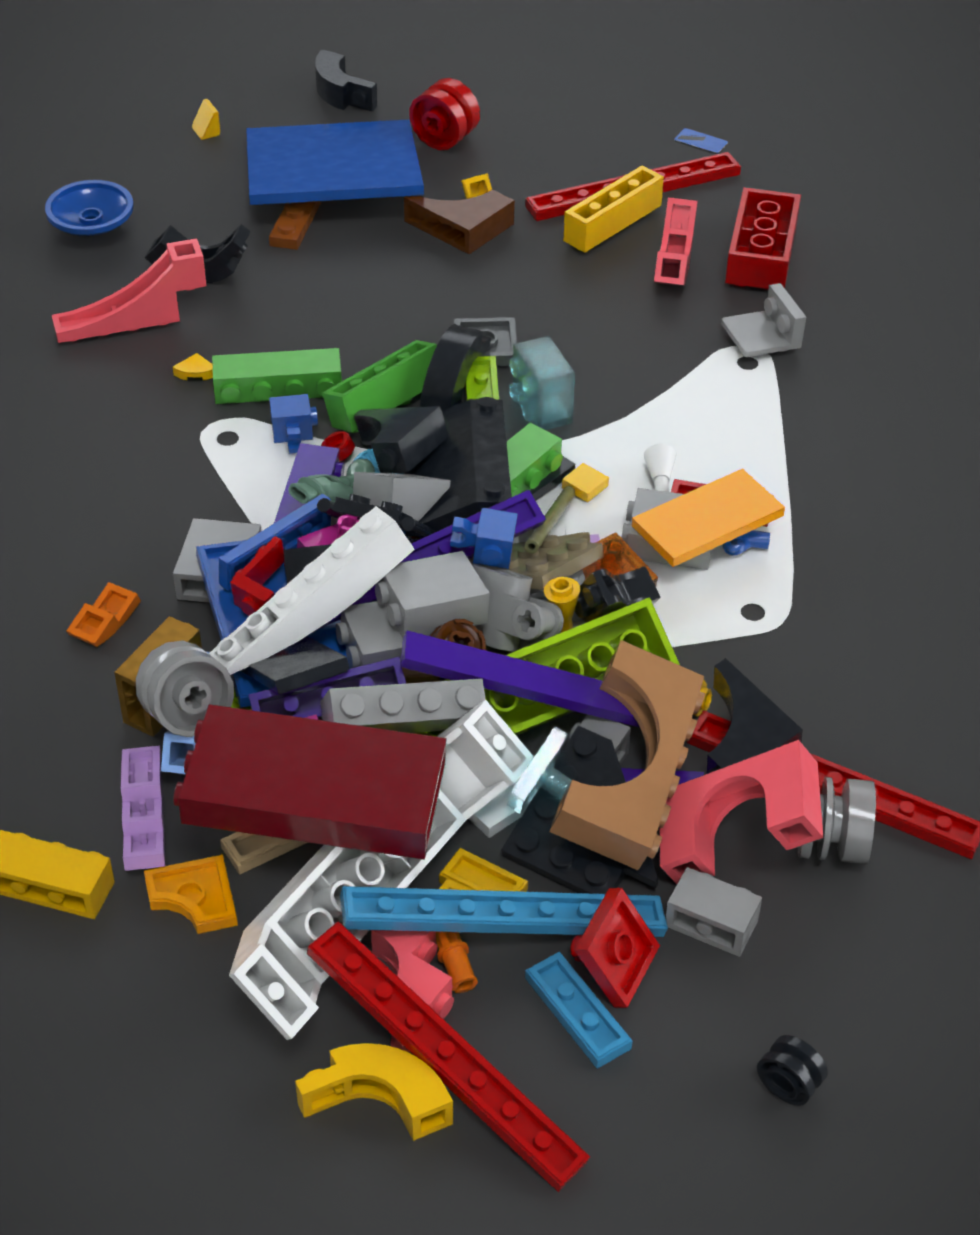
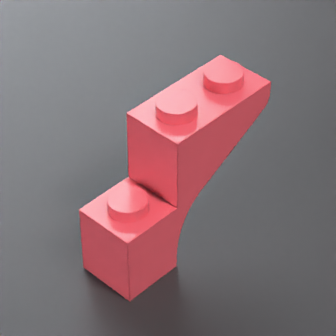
(409, 958)

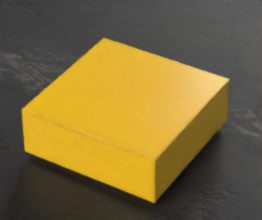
(586, 482)

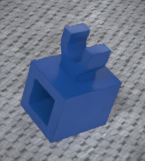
(292, 420)
(491, 537)

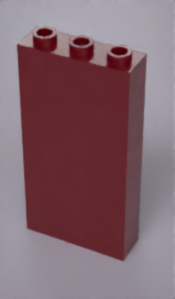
(312, 781)

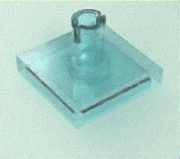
(542, 773)

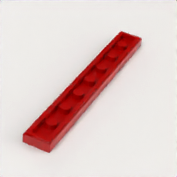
(675, 177)
(893, 805)
(449, 1055)

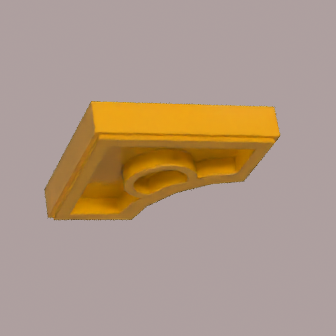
(196, 891)

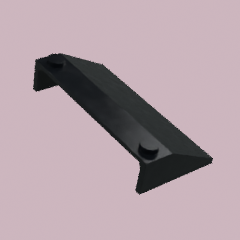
(472, 459)

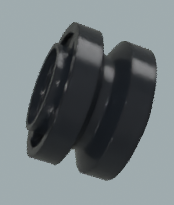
(792, 1070)

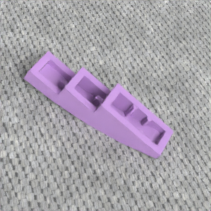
(142, 808)

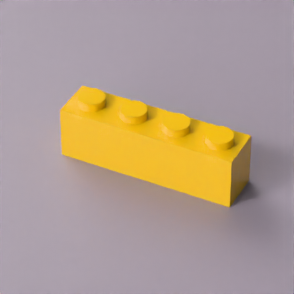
(613, 208)
(54, 874)

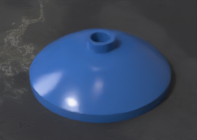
(89, 207)

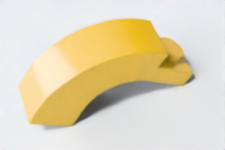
(382, 1075)

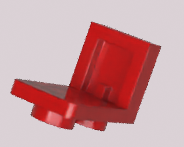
(248, 582)

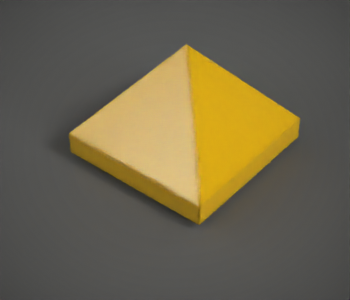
(476, 185)

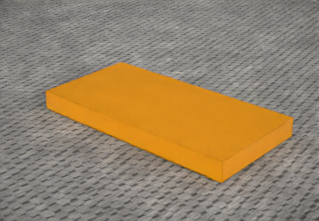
(707, 517)

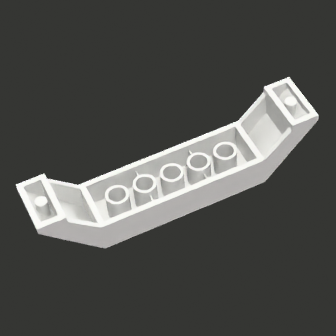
(272, 955)

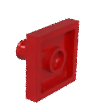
(616, 947)

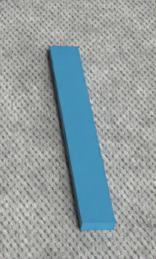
(482, 910)

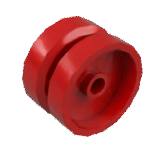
(444, 113)

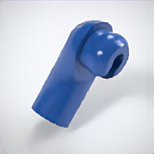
(752, 539)

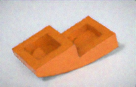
(105, 617)

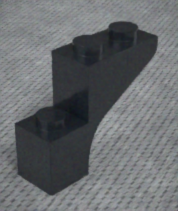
(608, 592)

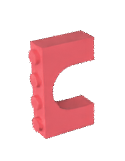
(781, 776)

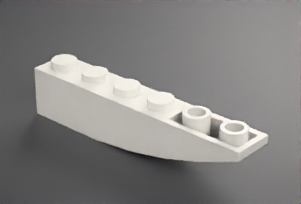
(318, 592)

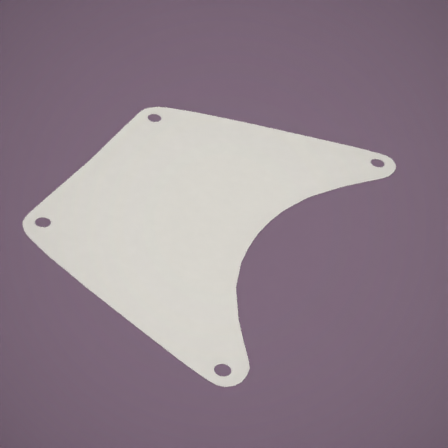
(713, 419)

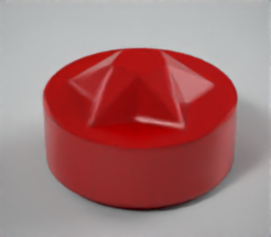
(342, 441)

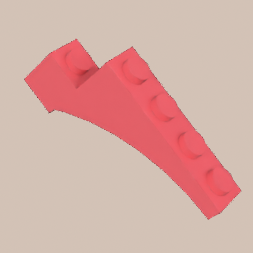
(143, 302)

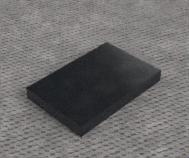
(298, 666)

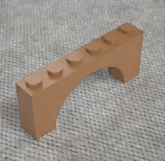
(625, 817)

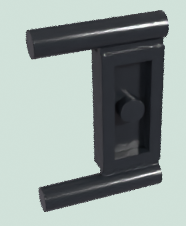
(360, 505)

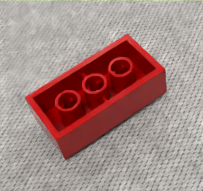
(762, 238)

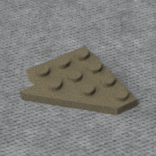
(555, 558)

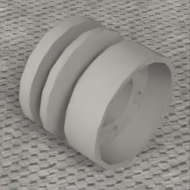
(846, 821)

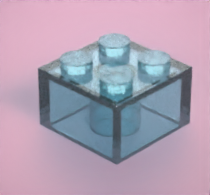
(542, 383)

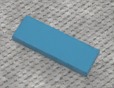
(578, 1010)

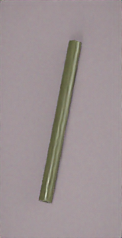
(552, 516)

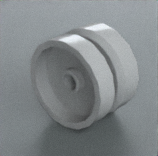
(180, 683)

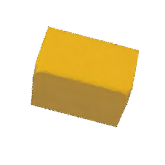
(206, 121)

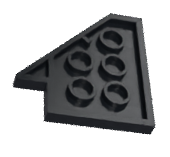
(593, 762)

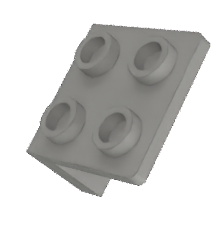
(770, 330)

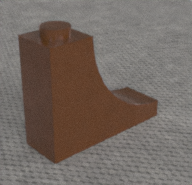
(463, 222)

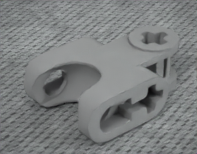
(513, 612)

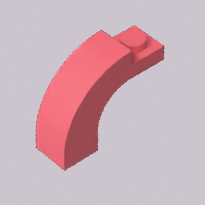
(677, 242)

